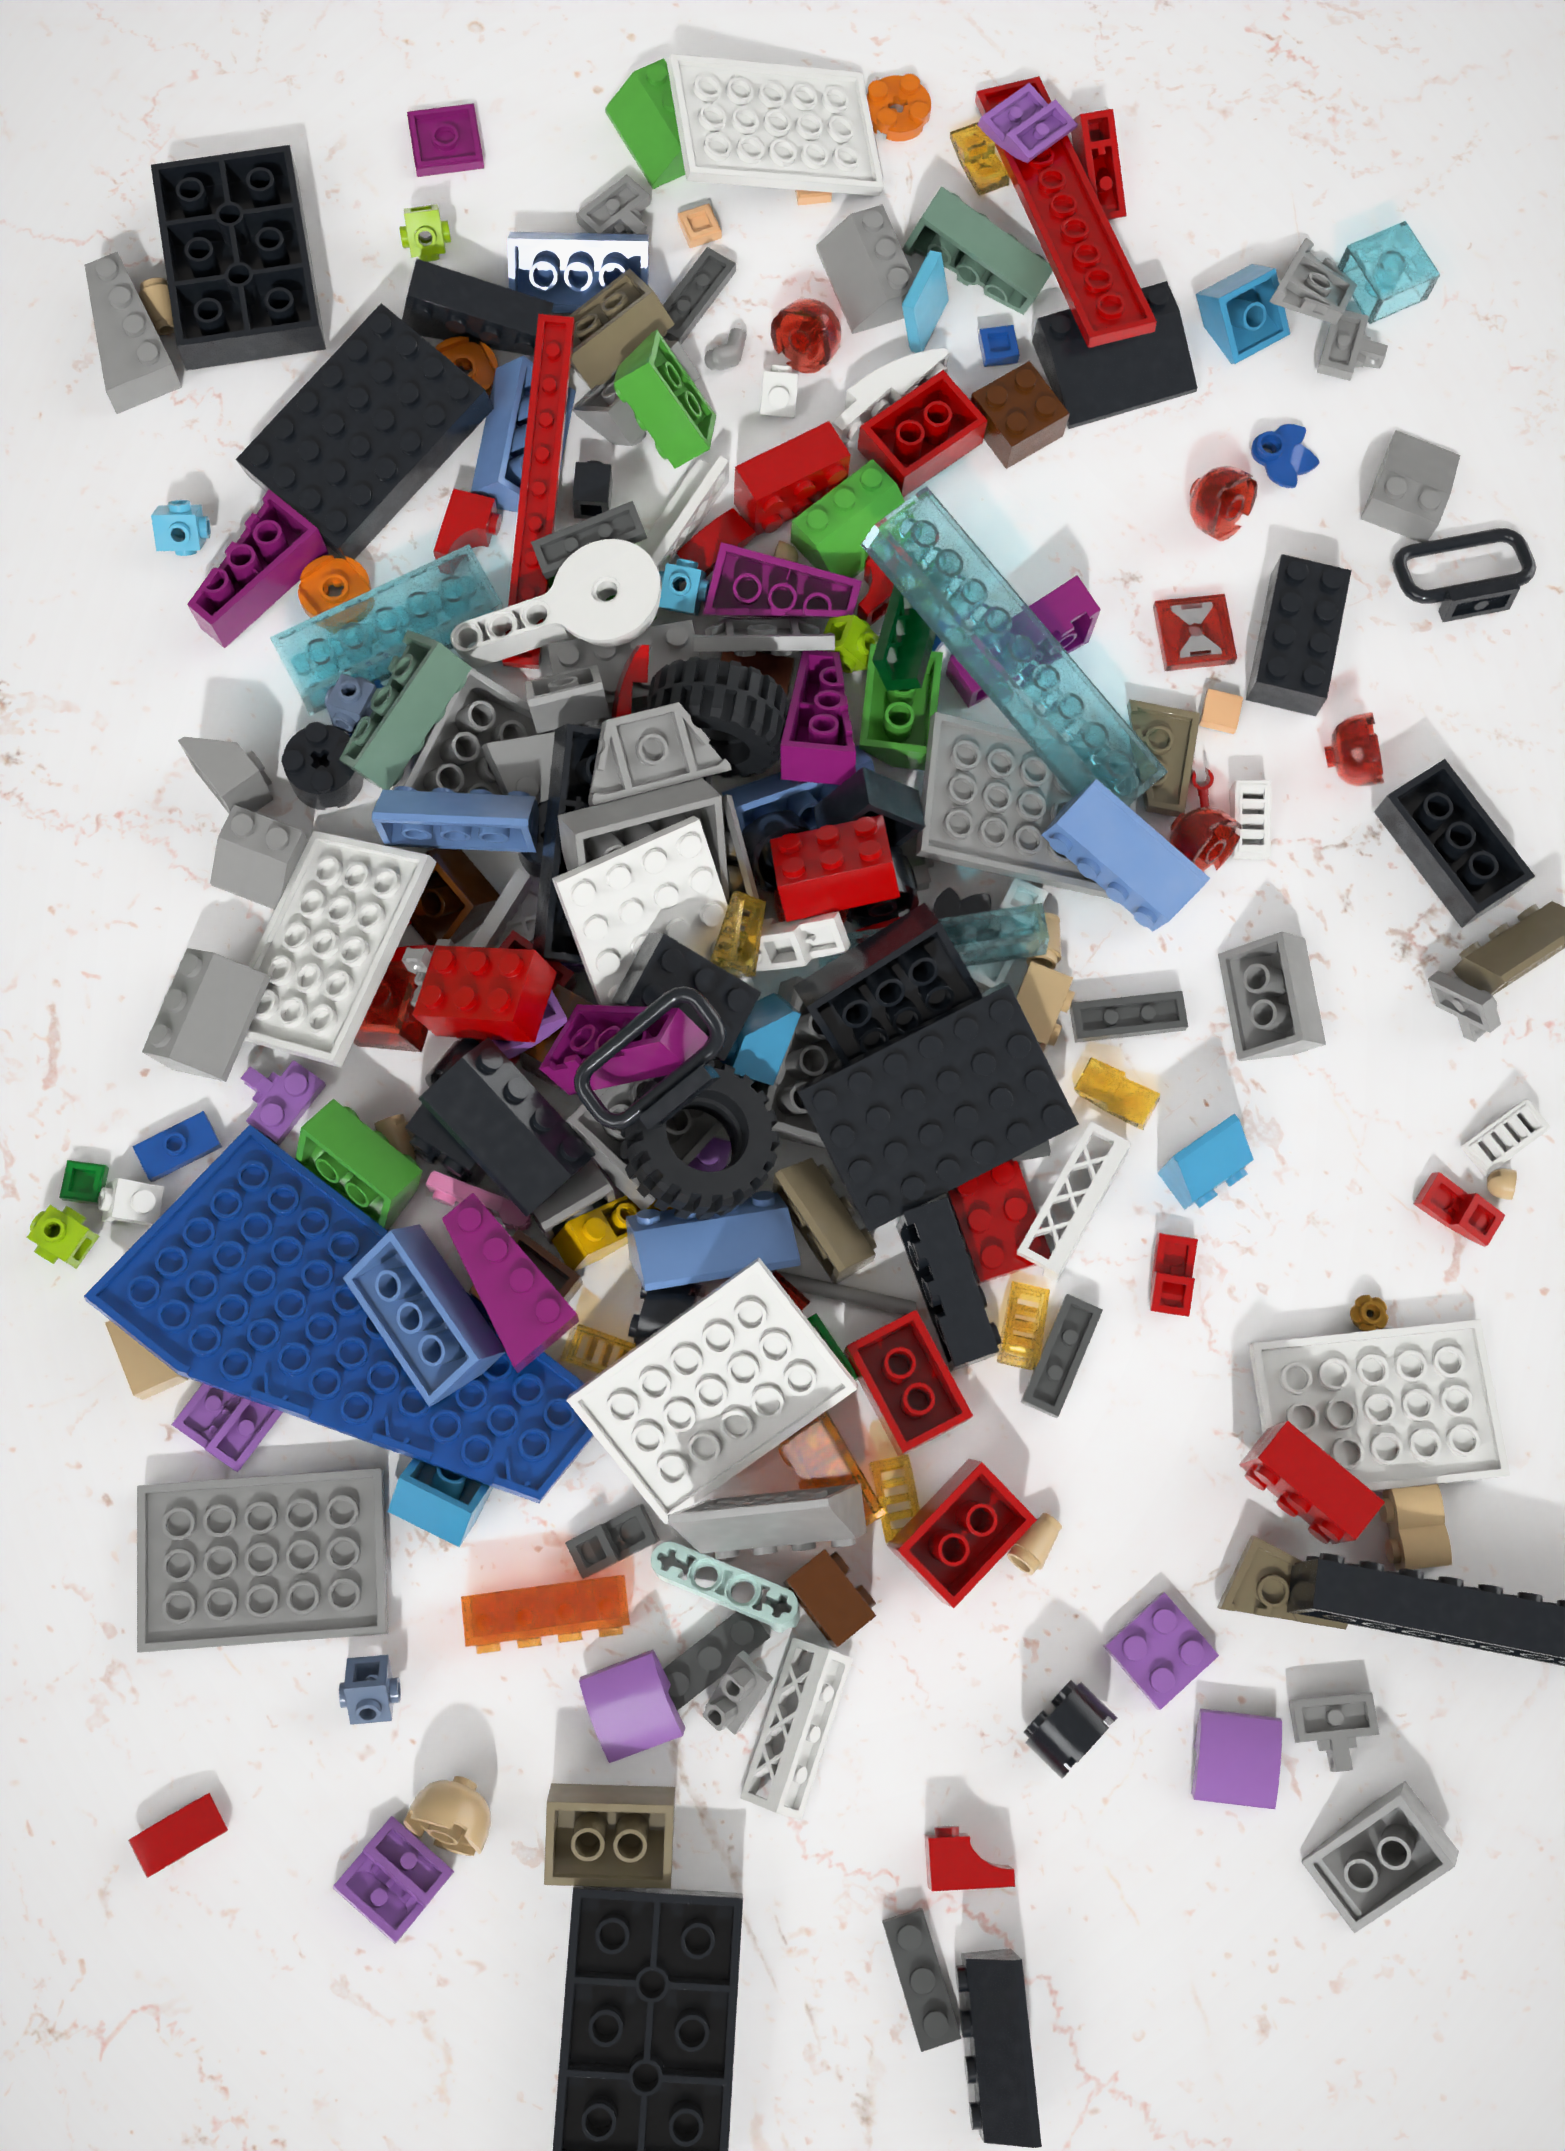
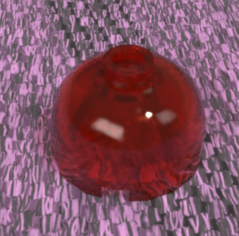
(806, 334)
(1221, 499)
(1356, 751)
(1205, 836)

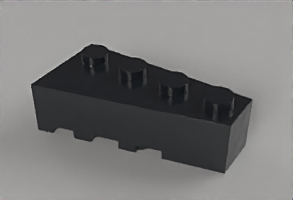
(455, 305)
(948, 1284)

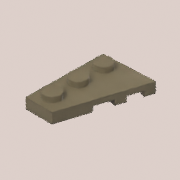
(1172, 740)
(1263, 1583)

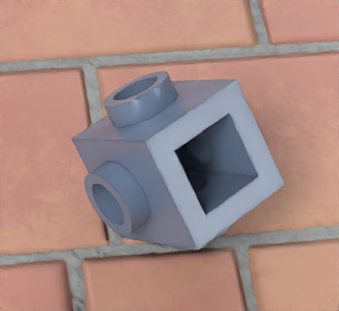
(349, 701)
(369, 1690)

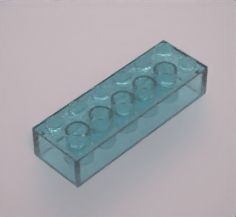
(369, 629)

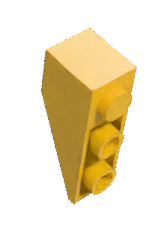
(596, 1233)

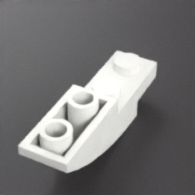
(886, 387)
(798, 941)

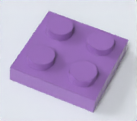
(1161, 1651)

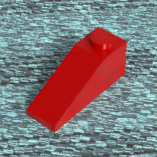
(1099, 154)

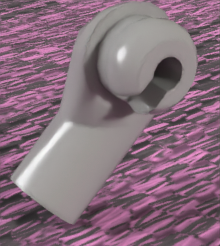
(727, 354)

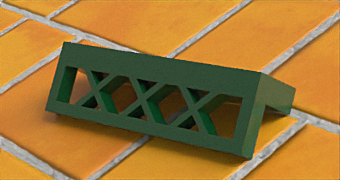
(903, 645)

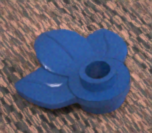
(1287, 456)

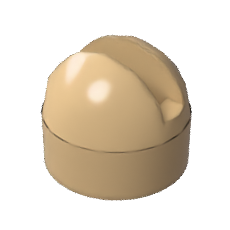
(786, 551)
(1502, 1183)

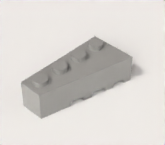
(128, 344)
(522, 764)

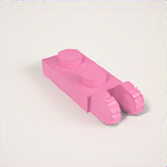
(448, 1190)

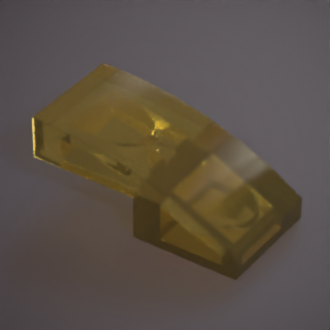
(979, 159)
(1116, 1094)

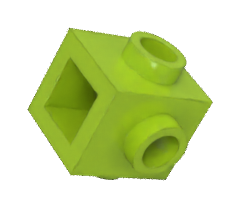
(424, 219)
(851, 641)
(61, 1236)

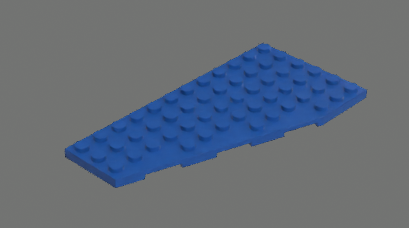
(253, 1300)

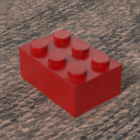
(923, 432)
(790, 478)
(834, 868)
(485, 993)
(907, 1383)
(1310, 1484)
(961, 1532)

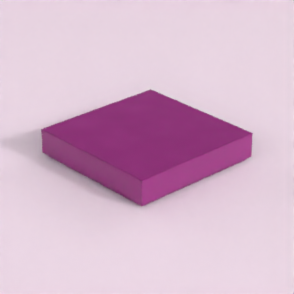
(445, 140)

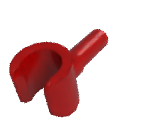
(1202, 788)

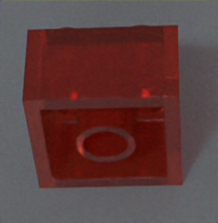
(390, 1017)

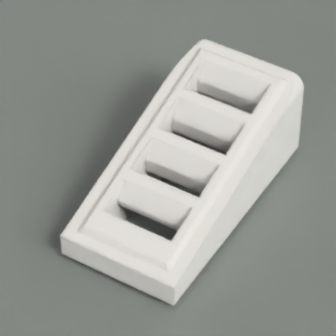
(1252, 789)
(1524, 1121)

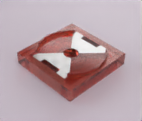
(1176, 643)

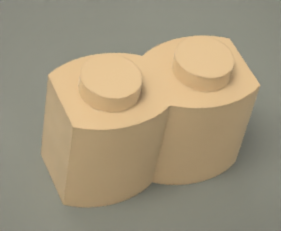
(1416, 1527)

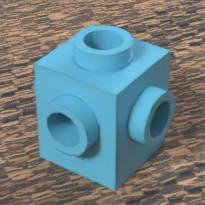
(180, 527)
(690, 598)

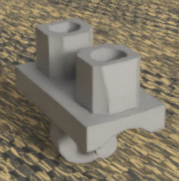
(737, 1694)

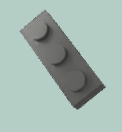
(697, 293)
(617, 523)
(1128, 1016)
(1061, 1356)
(712, 1656)
(921, 1979)

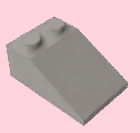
(1411, 487)
(1381, 1857)

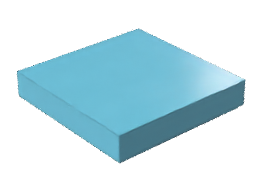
(925, 301)

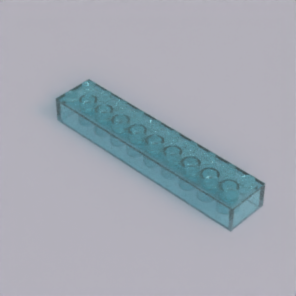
(1009, 650)

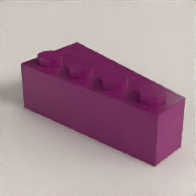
(256, 570)
(768, 586)
(1066, 612)
(818, 729)
(648, 1056)
(513, 1290)

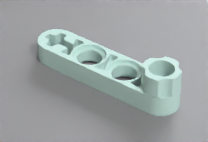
(722, 1589)

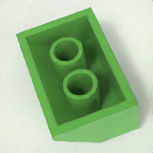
(648, 124)
(665, 401)
(837, 524)
(899, 720)
(358, 1163)

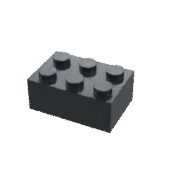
(669, 964)

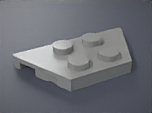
(1314, 286)
(762, 634)
(650, 753)

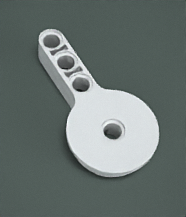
(572, 604)

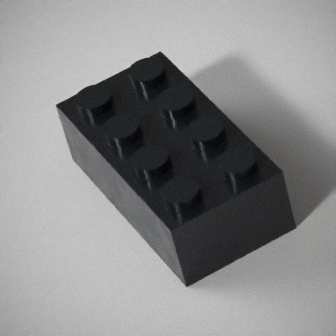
(1298, 635)
(1453, 843)

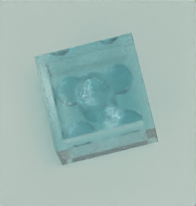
(1389, 271)

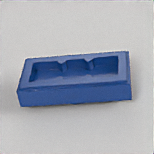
(177, 1146)

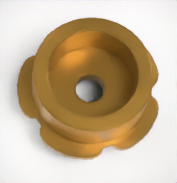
(1359, 1313)

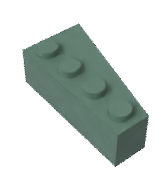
(979, 252)
(405, 710)

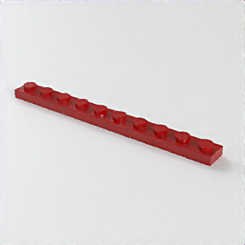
(541, 463)

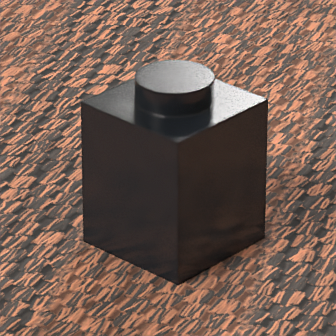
(592, 489)

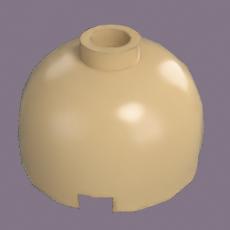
(451, 1815)

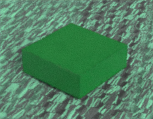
(83, 1182)

